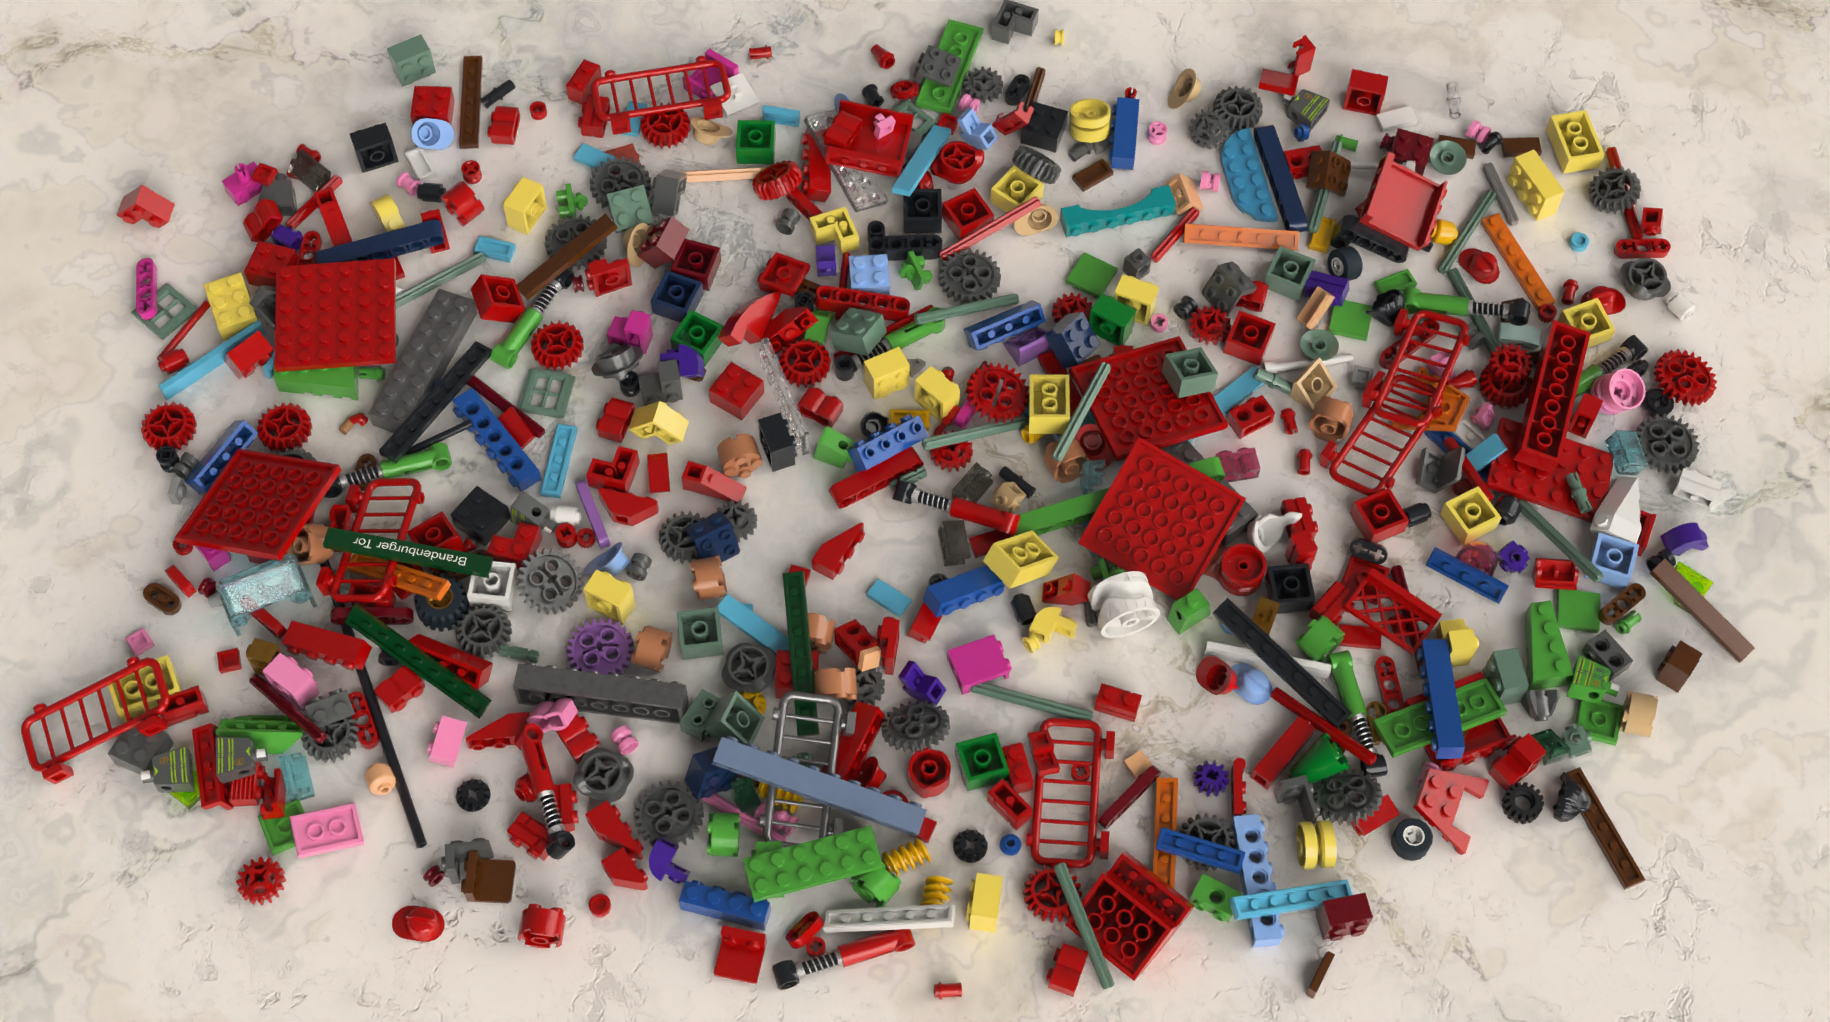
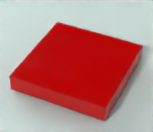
(1278, 82)
(1357, 571)

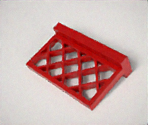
(1398, 596)

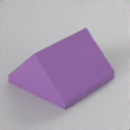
(1028, 346)

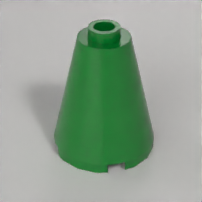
(1320, 761)

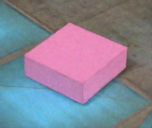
(139, 642)

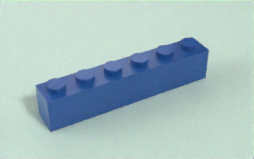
(1441, 699)

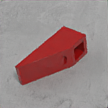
(332, 217)
(711, 483)
(833, 553)
(498, 733)
(610, 829)

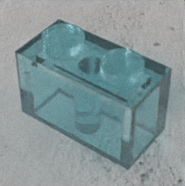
(1626, 452)

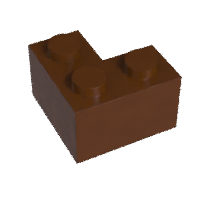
(1678, 665)

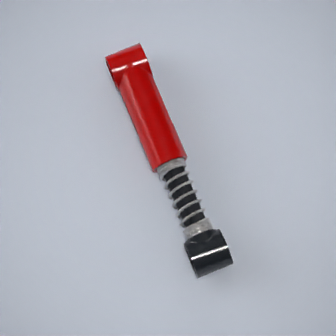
(958, 508)
(530, 744)
(789, 973)

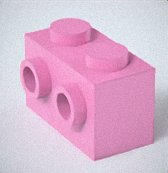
(447, 741)

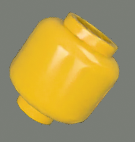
(1444, 232)

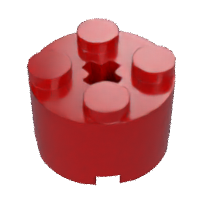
(462, 203)
(938, 775)
(542, 926)

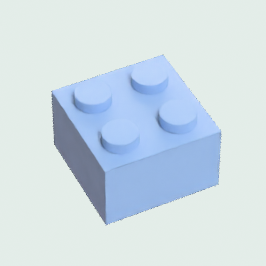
(869, 273)
(1614, 559)

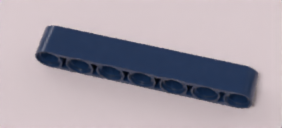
(1280, 179)
(386, 244)

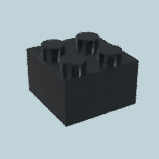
(1044, 127)
(374, 147)
(923, 211)
(777, 441)
(480, 515)
(1290, 587)

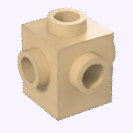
(1008, 497)

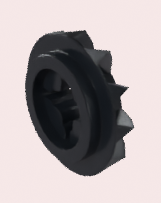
(1639, 367)
(1653, 395)
(470, 804)
(970, 855)

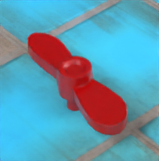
(946, 421)

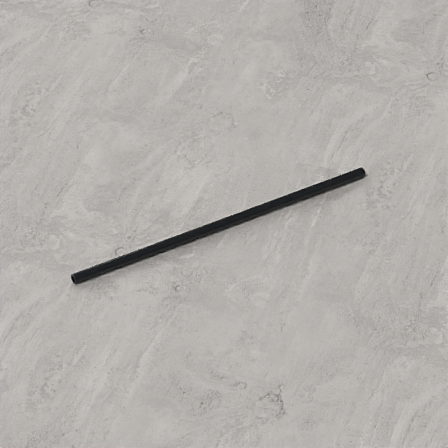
(385, 740)

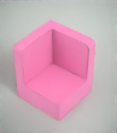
(1440, 357)

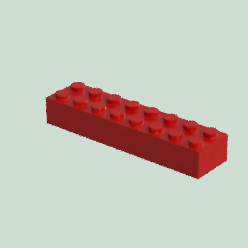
(1552, 396)

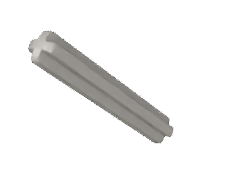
(1501, 194)

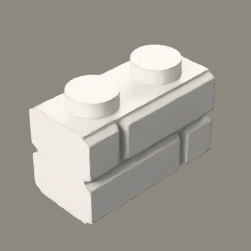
(1697, 488)

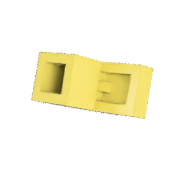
(387, 212)
(1050, 620)

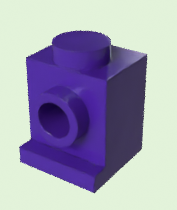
(287, 237)

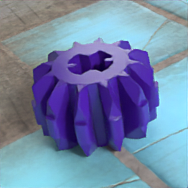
(1214, 772)

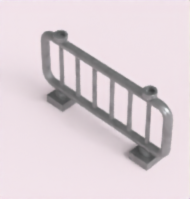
(845, 723)

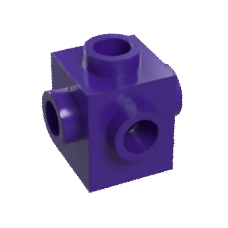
(1510, 551)

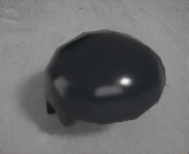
(873, 422)

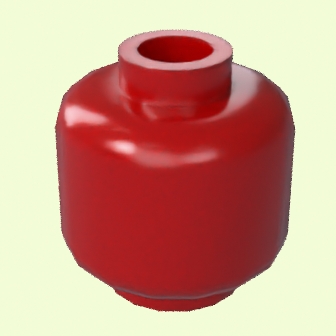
(524, 790)

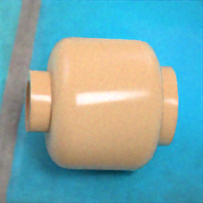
(380, 778)

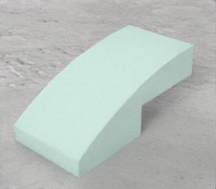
(1515, 334)

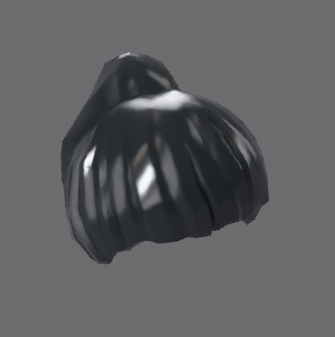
(1387, 307)
(1571, 800)

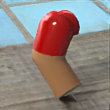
(351, 421)

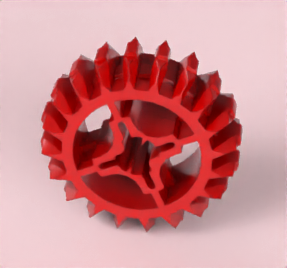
(665, 128)
(777, 180)
(557, 338)
(803, 369)
(1508, 396)
(165, 419)
(280, 422)
(1043, 896)

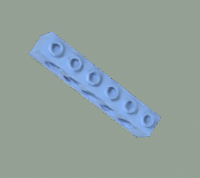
(1250, 825)

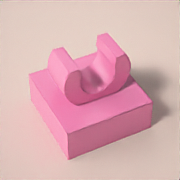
(883, 126)
(1484, 416)

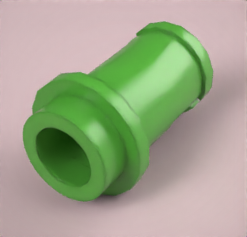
(1347, 143)
(372, 373)
(1624, 625)

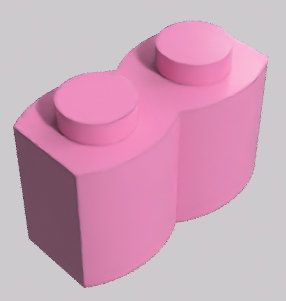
(553, 715)

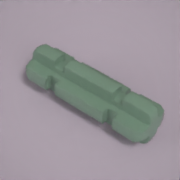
(910, 477)
(519, 653)

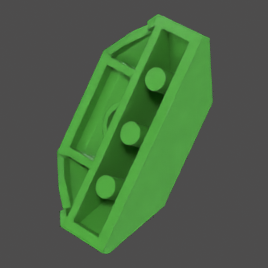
(266, 731)

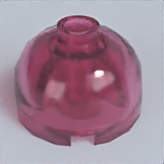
(1479, 555)

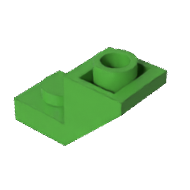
(819, 330)

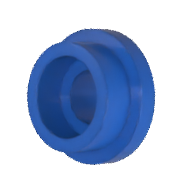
(1301, 132)
(1010, 850)

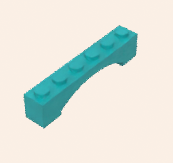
(1080, 220)

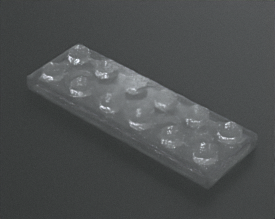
(859, 186)
(784, 395)

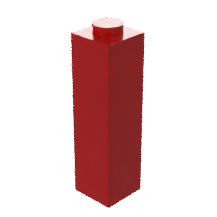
(1283, 752)

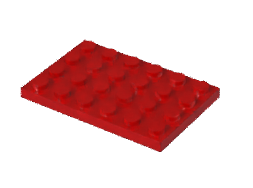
(1546, 488)

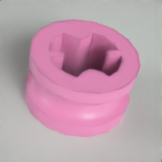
(1159, 317)

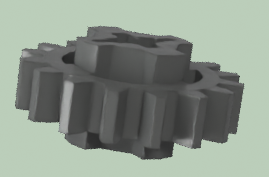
(983, 84)
(1216, 125)
(744, 516)
(871, 689)

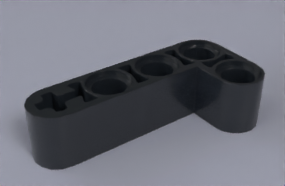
(1349, 231)
(927, 245)

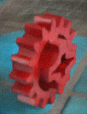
(1069, 304)
(1209, 325)
(1510, 363)
(949, 455)
(261, 871)

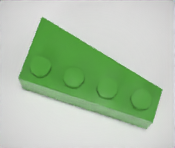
(329, 381)
(1545, 650)

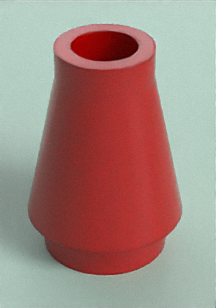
(883, 57)
(1463, 380)

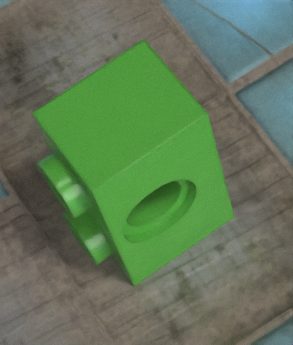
(1210, 887)

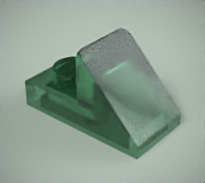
(1553, 744)
(744, 794)

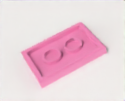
(326, 830)

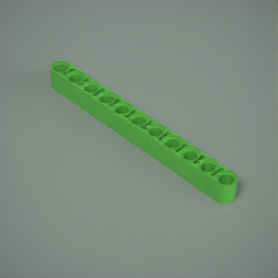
(1084, 507)

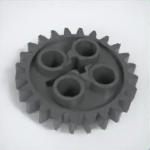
(627, 170)
(555, 242)
(969, 276)
(1667, 443)
(536, 592)
(915, 726)
(1348, 797)
(659, 799)

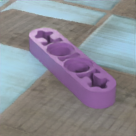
(592, 513)

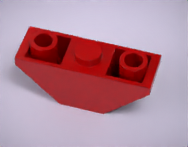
(789, 326)
(627, 507)

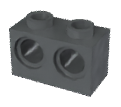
(1610, 652)

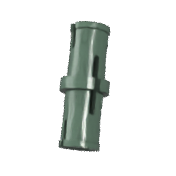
(1273, 380)
(1578, 493)

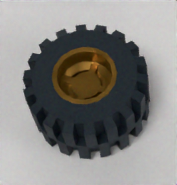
(445, 612)

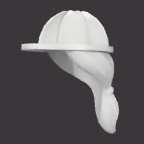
(1267, 529)

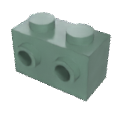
(698, 715)

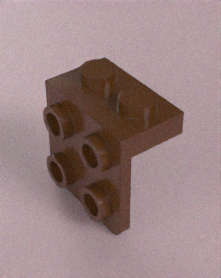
(1329, 172)
(488, 879)

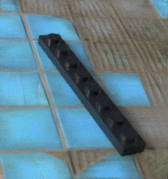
(435, 402)
(1282, 663)

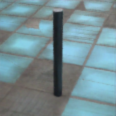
(440, 437)

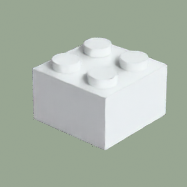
(495, 590)

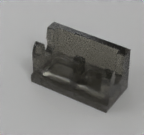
(309, 171)
(973, 484)
(953, 542)

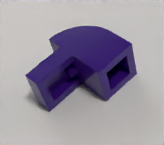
(826, 260)
(689, 359)
(1683, 538)
(921, 686)
(661, 862)

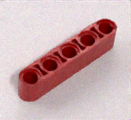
(855, 297)
(874, 479)

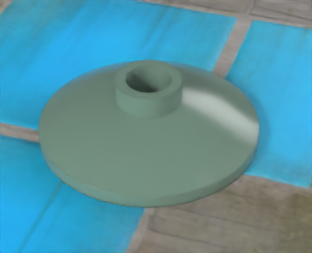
(1451, 151)
(1321, 339)

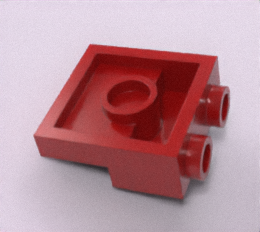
(783, 275)
(608, 277)
(888, 637)

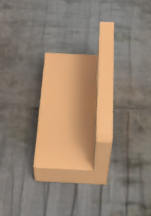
(1184, 193)
(1315, 308)

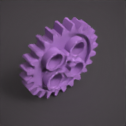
(597, 633)

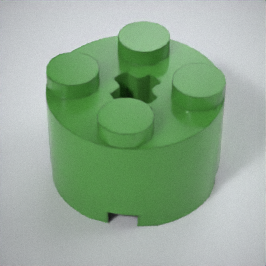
(1320, 638)
(723, 834)
(876, 886)

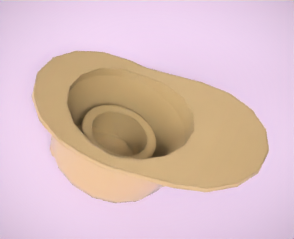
(1185, 90)
(708, 131)
(1037, 221)
(631, 241)

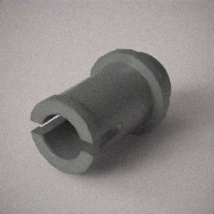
(1080, 151)

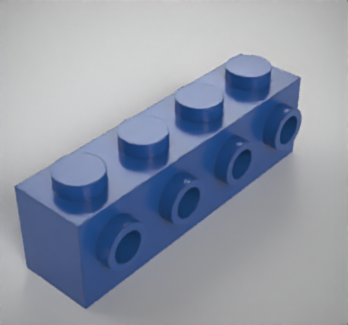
(1125, 133)
(1004, 325)
(237, 436)
(887, 443)
(963, 591)
(724, 905)

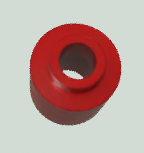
(173, 361)

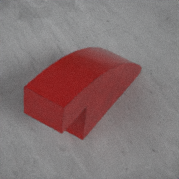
(750, 320)

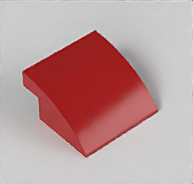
(1132, 914)

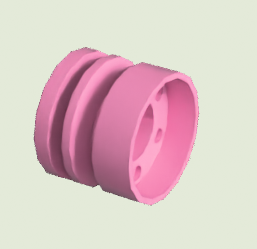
(1619, 391)

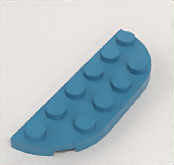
(1246, 177)

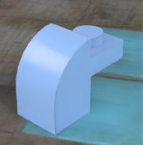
(976, 133)

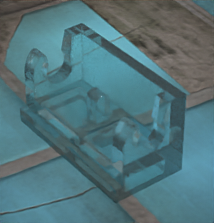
(1091, 474)
(297, 777)

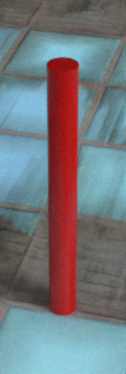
(843, 277)
(185, 329)

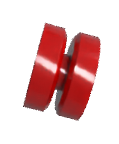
(1242, 569)

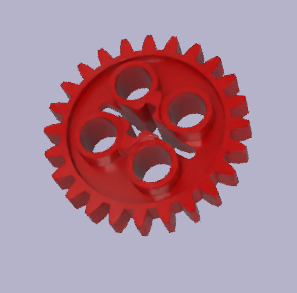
(1685, 377)
(980, 386)

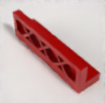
(210, 788)

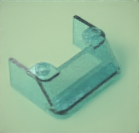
(263, 587)

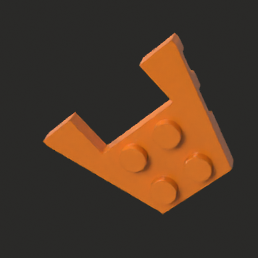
(1454, 406)

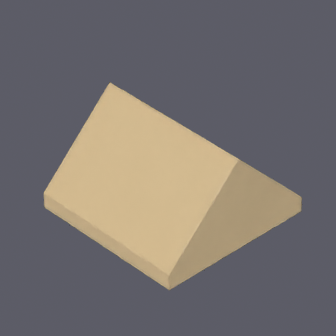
(1313, 385)

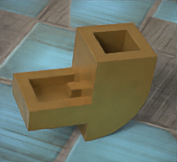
(1265, 614)

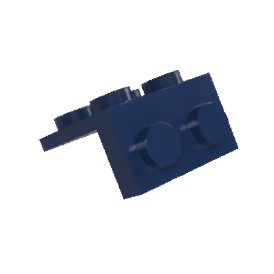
(714, 537)

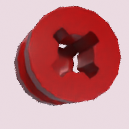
(474, 169)
(568, 540)

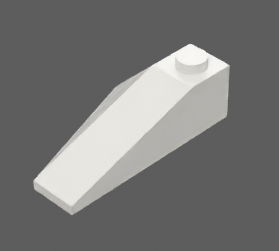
(1619, 511)

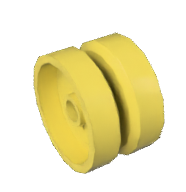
(1090, 120)
(1316, 844)

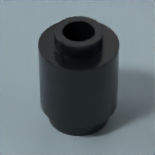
(430, 192)
(1417, 514)
(1023, 609)

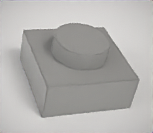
(1361, 376)
(176, 490)

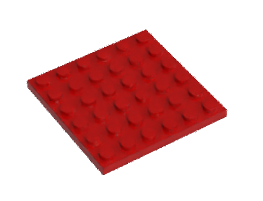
(335, 315)
(1141, 402)
(258, 504)
(1161, 520)

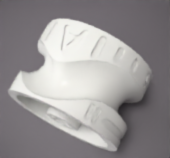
(1124, 604)

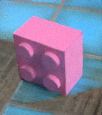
(291, 680)

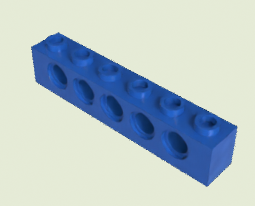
(523, 477)

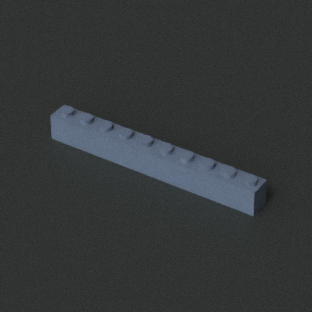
(818, 786)

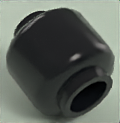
(1508, 509)

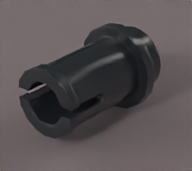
(1493, 140)

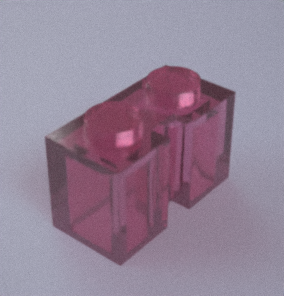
(1239, 465)

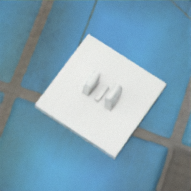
(741, 95)

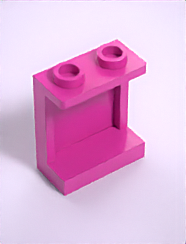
(697, 81)
(978, 662)

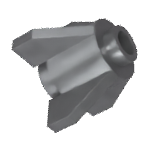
(1540, 703)

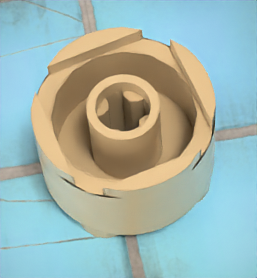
(1638, 713)

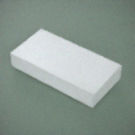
(1396, 118)
(420, 164)

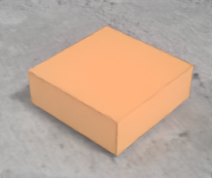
(869, 658)
(1137, 764)

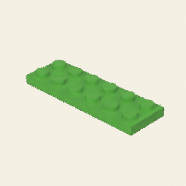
(961, 41)
(1408, 727)
(812, 863)

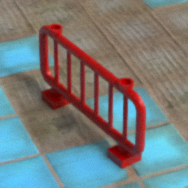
(620, 120)
(1403, 323)
(1331, 456)
(358, 503)
(146, 723)
(1093, 844)

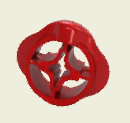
(957, 162)

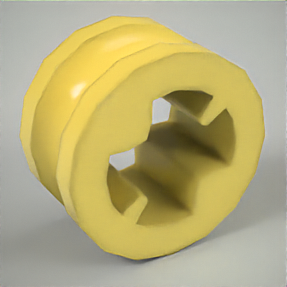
(1059, 37)
(1031, 642)

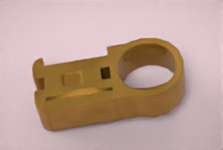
(1377, 705)

